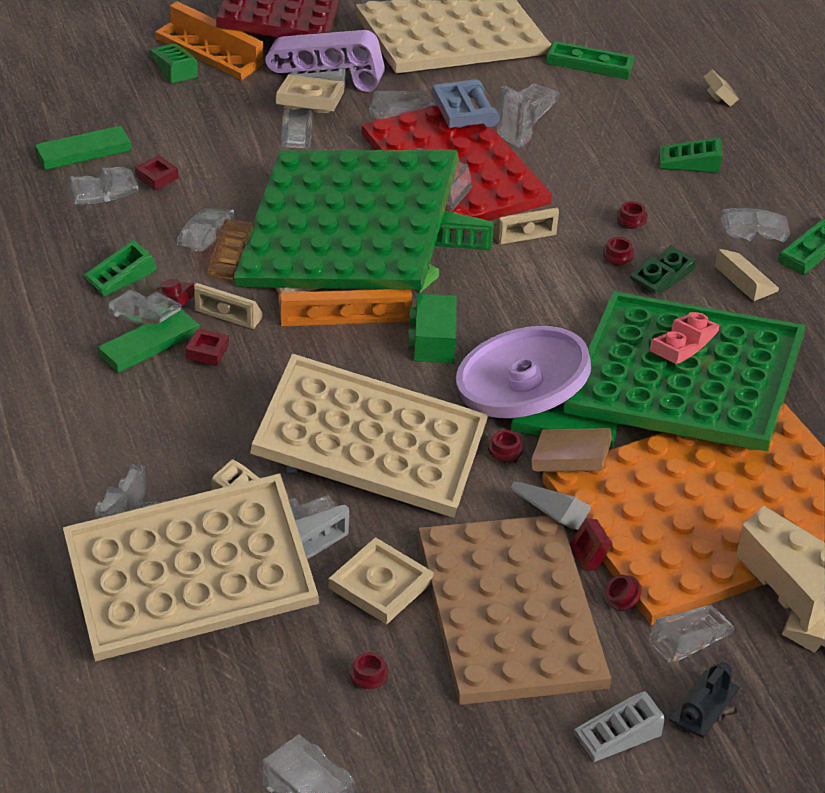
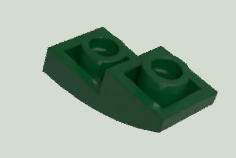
(664, 271)

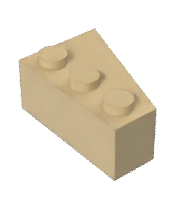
(787, 561)

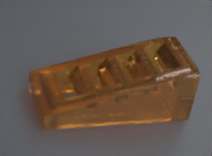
(229, 247)

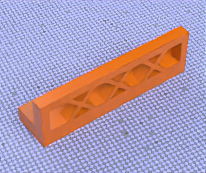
(202, 29)
(345, 307)

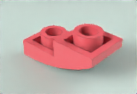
(686, 338)

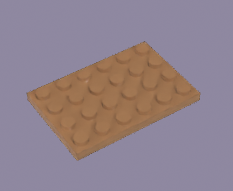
(512, 610)

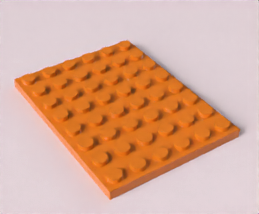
(681, 507)

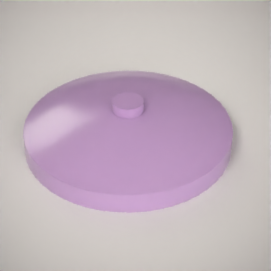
(523, 371)

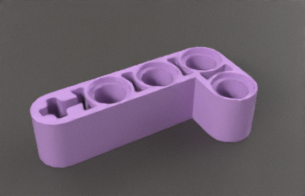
(290, 55)

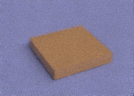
(571, 450)

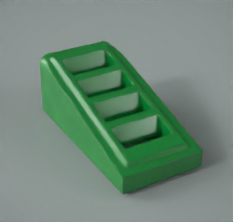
(175, 62)
(692, 156)
(458, 239)
(138, 265)

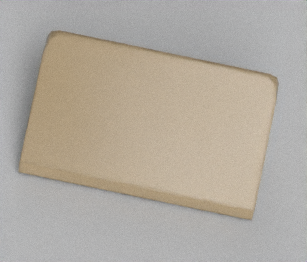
(526, 226)
(744, 275)
(227, 306)

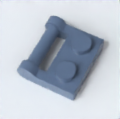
(458, 108)

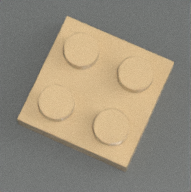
(310, 92)
(380, 580)

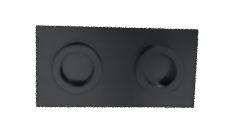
(706, 700)

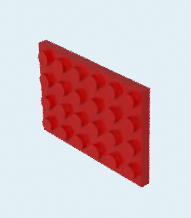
(497, 174)

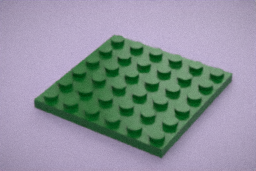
(348, 219)
(719, 394)

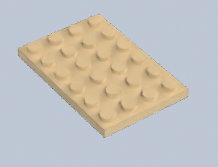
(450, 32)
(370, 435)
(189, 566)

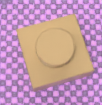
(720, 89)

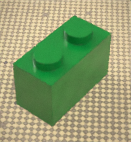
(435, 328)

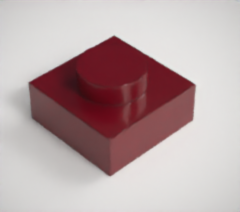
(156, 172)
(176, 290)
(207, 347)
(590, 544)

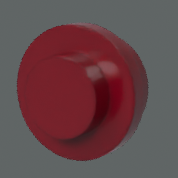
(632, 215)
(618, 251)
(505, 446)
(623, 592)
(369, 671)

